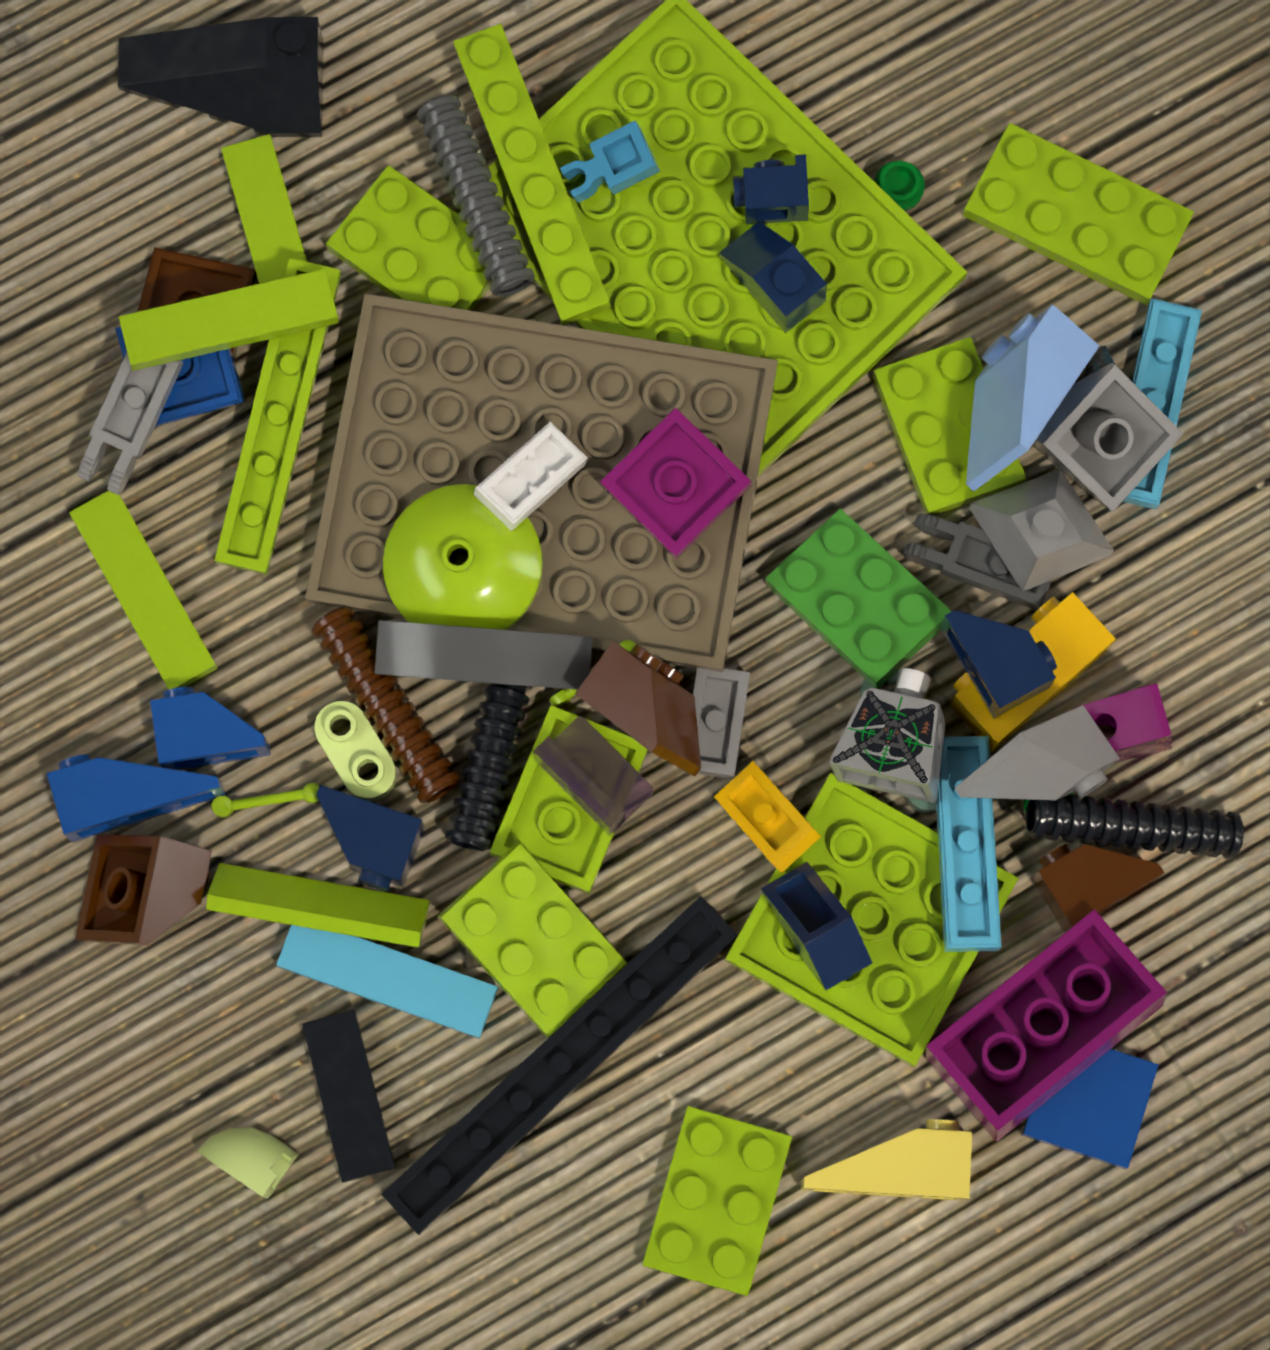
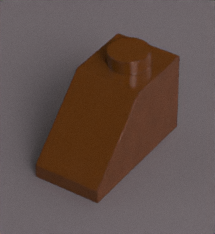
(1090, 880)

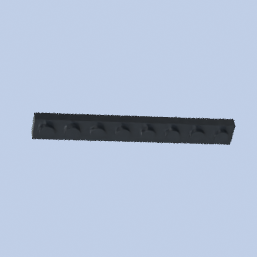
(559, 1065)

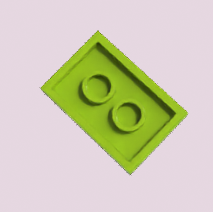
(410, 245)
(931, 418)
(551, 822)
(532, 940)
(717, 1201)

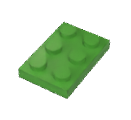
(858, 598)

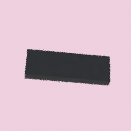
(348, 1096)

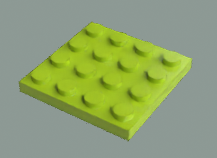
(890, 884)

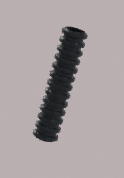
(487, 766)
(1136, 825)

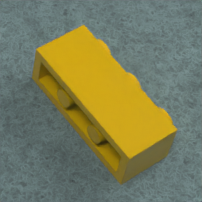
(1075, 642)

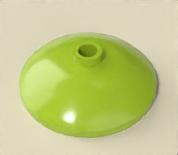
(486, 590)

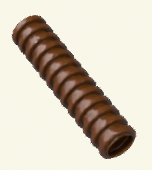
(385, 705)

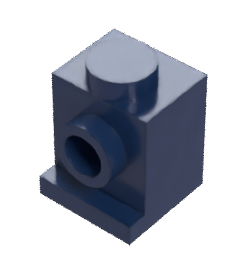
(773, 191)

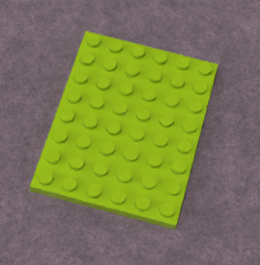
(662, 237)

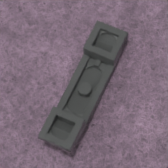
(482, 655)

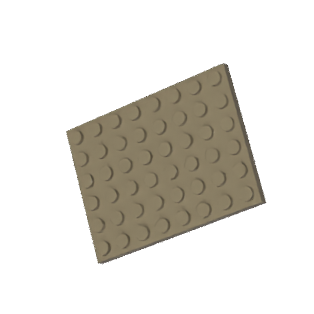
(458, 391)

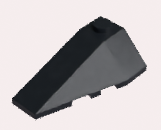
(239, 71)

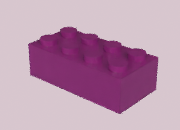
(1045, 1025)

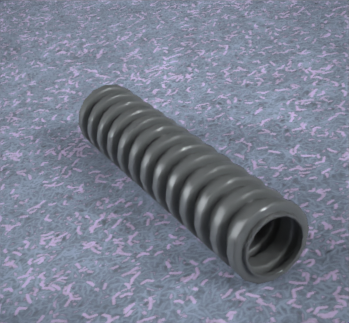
(475, 195)

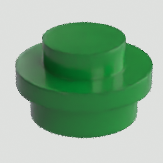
(902, 183)

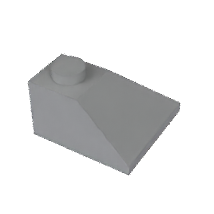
(1107, 435)
(1041, 529)
(1045, 762)

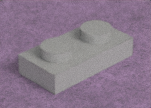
(720, 714)

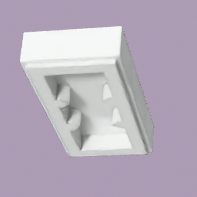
(530, 476)

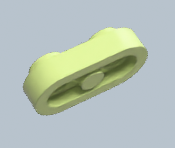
(354, 750)

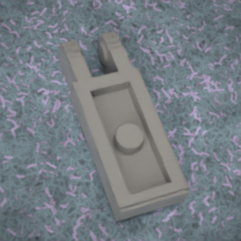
(128, 419)

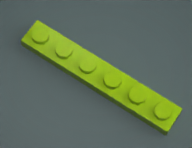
(532, 174)
(272, 441)

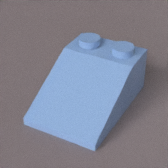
(1022, 389)

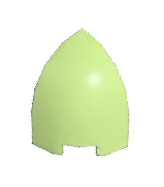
(250, 1157)

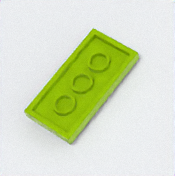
(1078, 213)

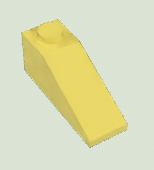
(913, 1165)

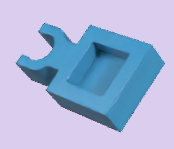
(619, 160)

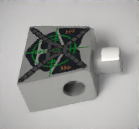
(894, 740)

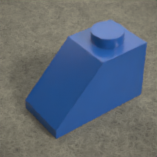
(201, 732)

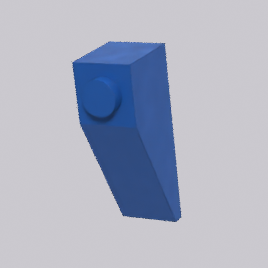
(112, 794)

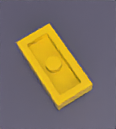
(767, 816)

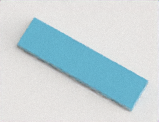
(1162, 376)
(966, 852)
(389, 978)

